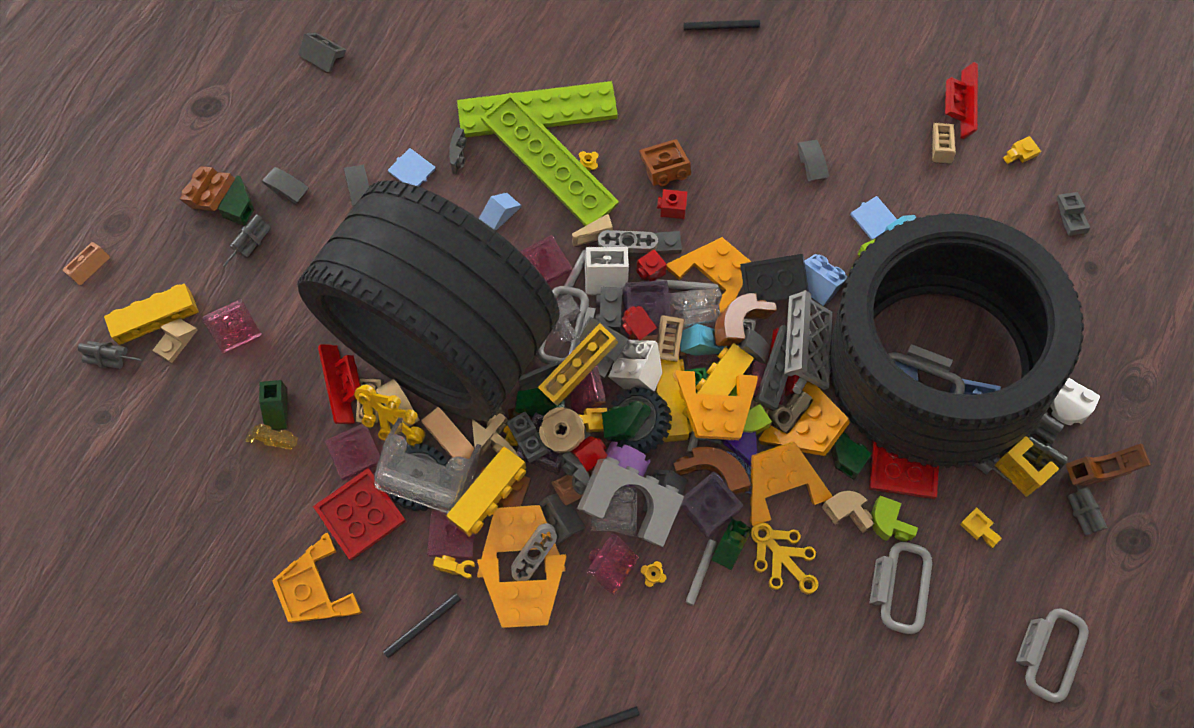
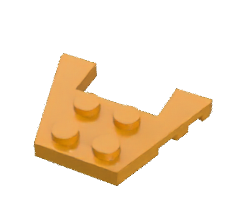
(719, 263)
(716, 414)
(816, 428)
(780, 471)
(512, 529)
(304, 592)
(523, 601)

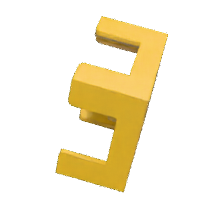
(1021, 472)

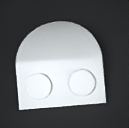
(1074, 403)

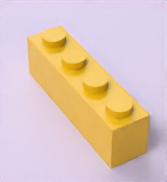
(150, 314)
(578, 364)
(723, 374)
(669, 391)
(486, 491)

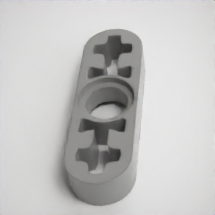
(643, 236)
(533, 562)

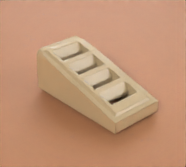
(943, 150)
(591, 231)
(677, 339)

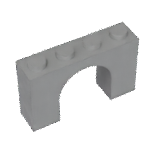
(661, 501)

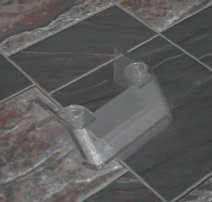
(421, 479)

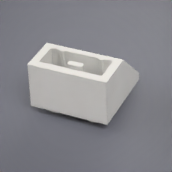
(605, 268)
(637, 365)

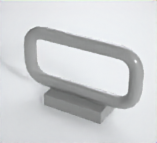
(586, 311)
(930, 363)
(884, 584)
(1034, 647)

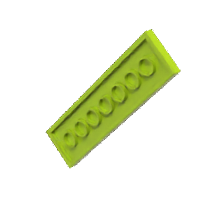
(549, 106)
(549, 160)

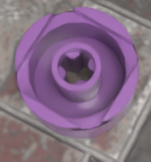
(628, 457)

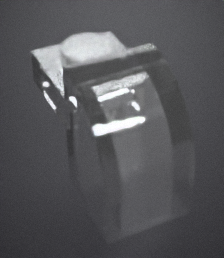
(568, 314)

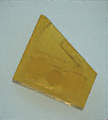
(280, 439)

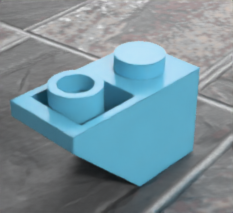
(699, 341)

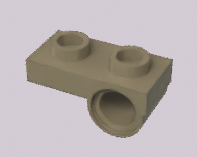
(792, 410)

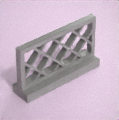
(799, 340)

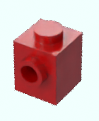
(672, 204)
(651, 266)
(637, 322)
(589, 452)

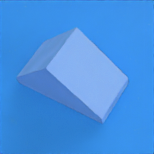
(499, 210)

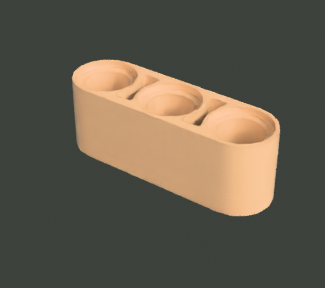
(447, 434)

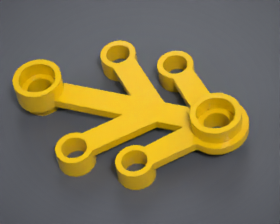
(369, 398)
(781, 556)

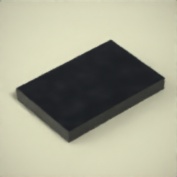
(775, 277)

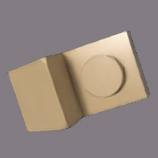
(175, 339)
(482, 435)

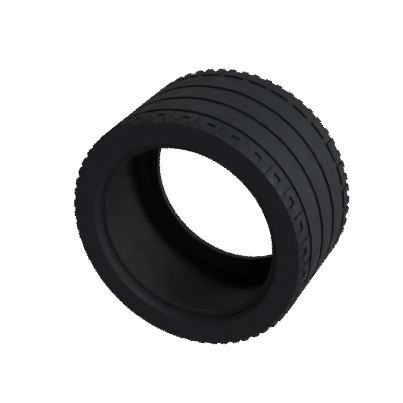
(980, 264)
(431, 298)

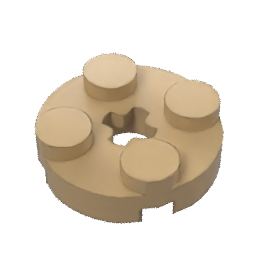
(550, 426)

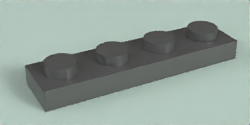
(667, 243)
(774, 376)

